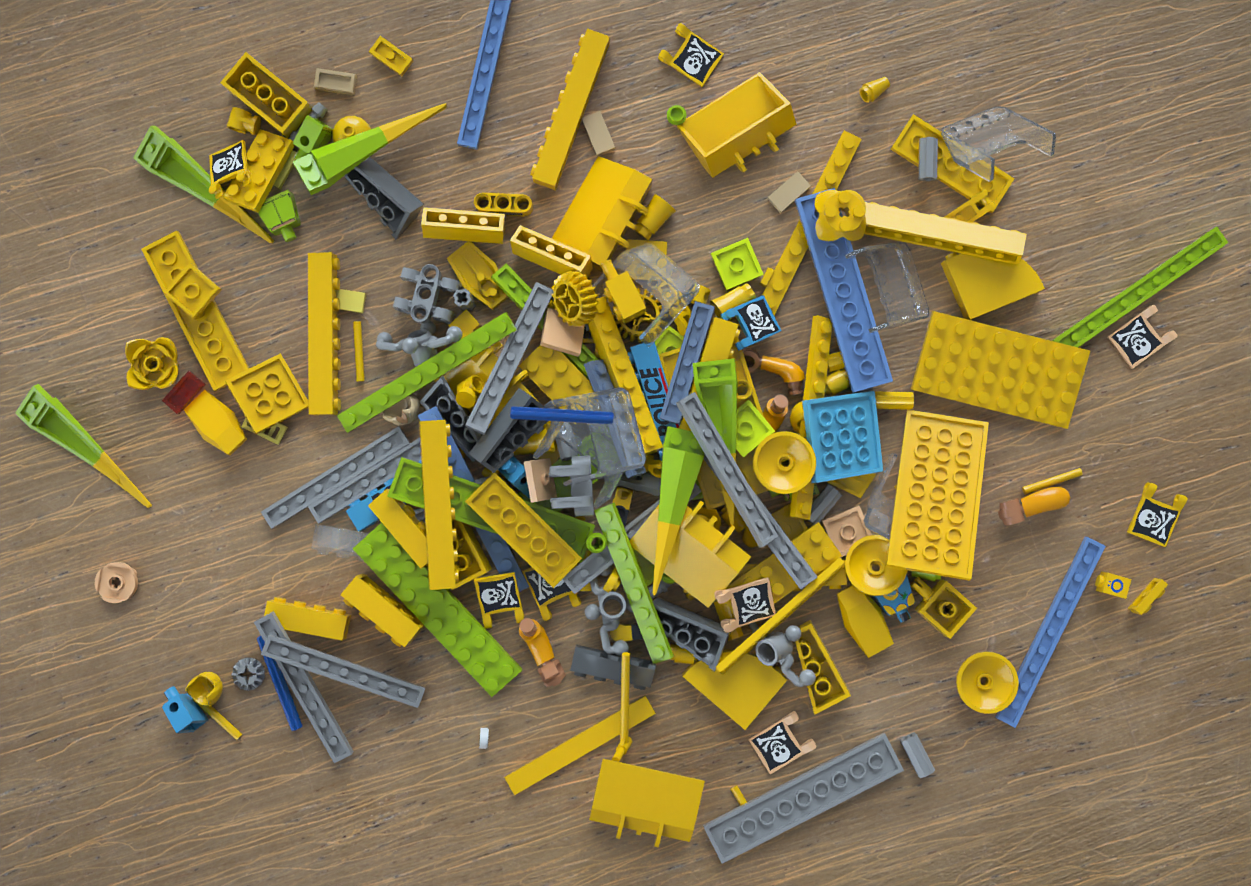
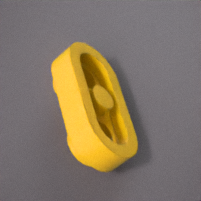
(612, 582)

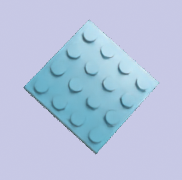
(843, 435)

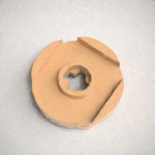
(110, 572)

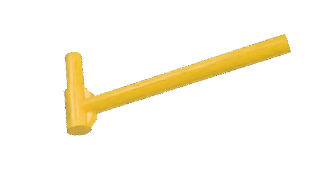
(625, 740)

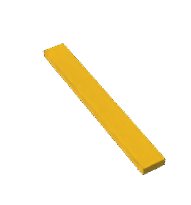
(781, 616)
(577, 746)

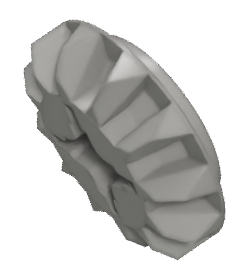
(254, 667)

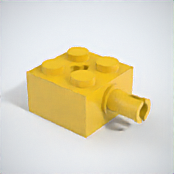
(622, 293)
(932, 605)

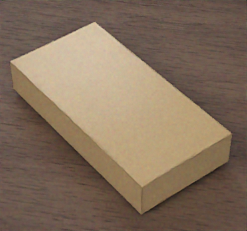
(335, 81)
(598, 133)
(788, 192)

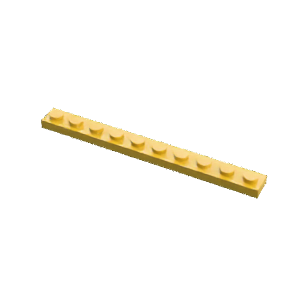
(797, 243)
(814, 388)

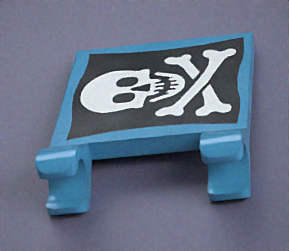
(755, 320)

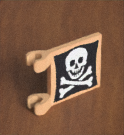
(1138, 339)
(749, 603)
(777, 744)

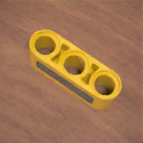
(512, 209)

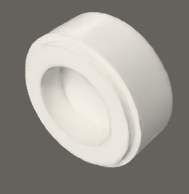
(483, 742)

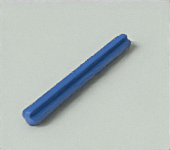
(561, 415)
(282, 690)

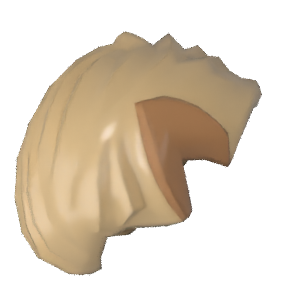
(403, 412)

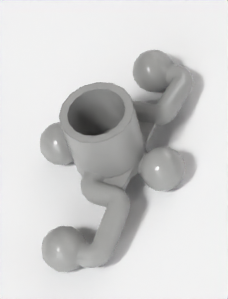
(420, 342)
(610, 622)
(778, 648)

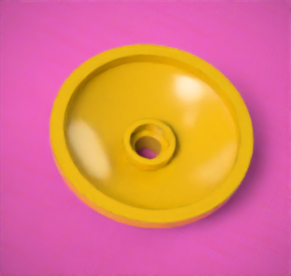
(769, 466)
(859, 562)
(1000, 685)

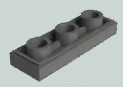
(644, 483)

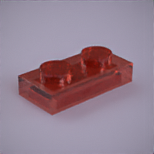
(183, 392)

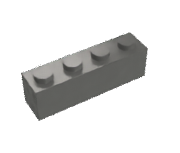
(385, 195)
(454, 414)
(507, 434)
(693, 632)
(608, 666)

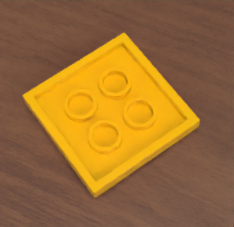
(267, 393)

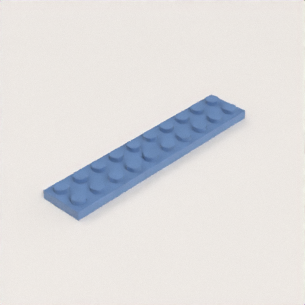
(845, 303)

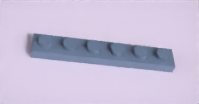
(689, 353)
(601, 381)

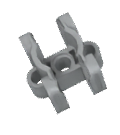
(426, 283)
(582, 492)

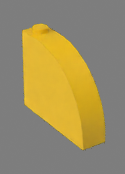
(988, 284)
(741, 690)

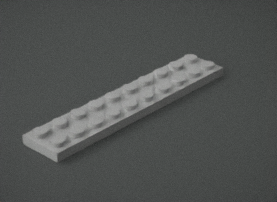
(803, 797)

